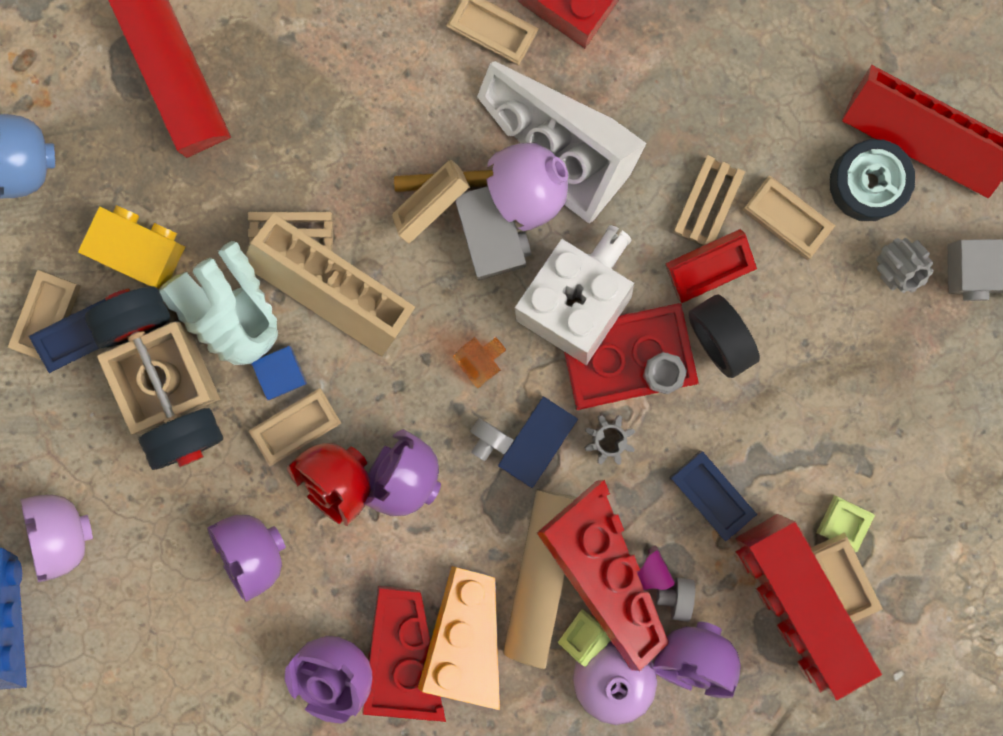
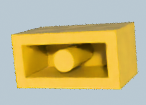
(131, 248)

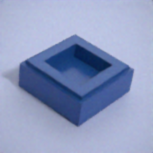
(279, 373)

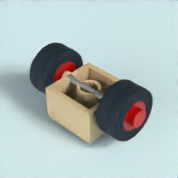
(156, 376)

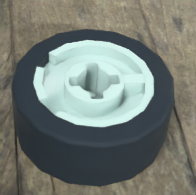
(850, 181)

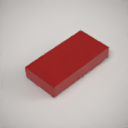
(711, 266)

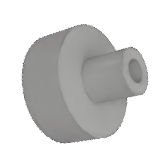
(489, 438)
(680, 599)

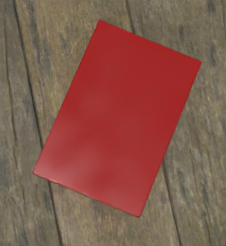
(620, 360)

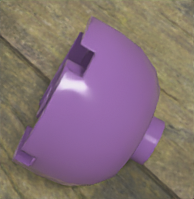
(403, 476)
(248, 553)
(700, 660)
(330, 678)

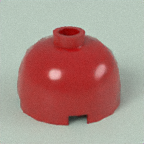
(333, 479)

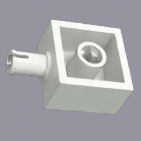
(579, 275)

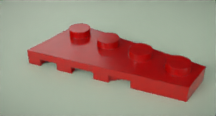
(596, 561)

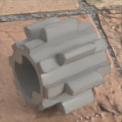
(904, 265)
(620, 444)

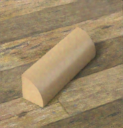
(327, 284)
(536, 589)

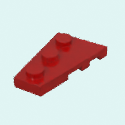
(398, 658)

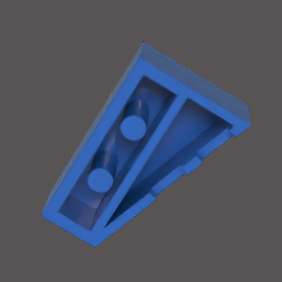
(11, 625)

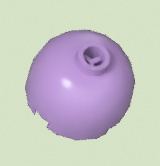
(528, 184)
(55, 534)
(619, 703)

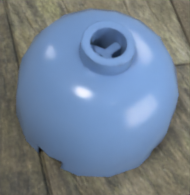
(22, 156)

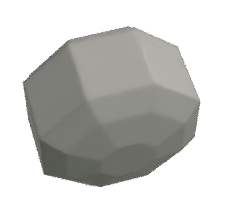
(664, 373)

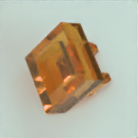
(479, 360)

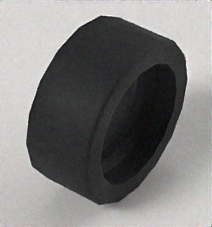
(724, 336)

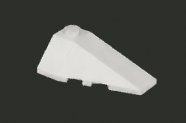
(590, 144)

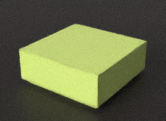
(846, 518)
(584, 638)

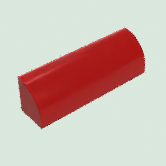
(171, 74)
(928, 130)

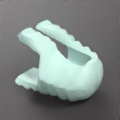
(232, 323)

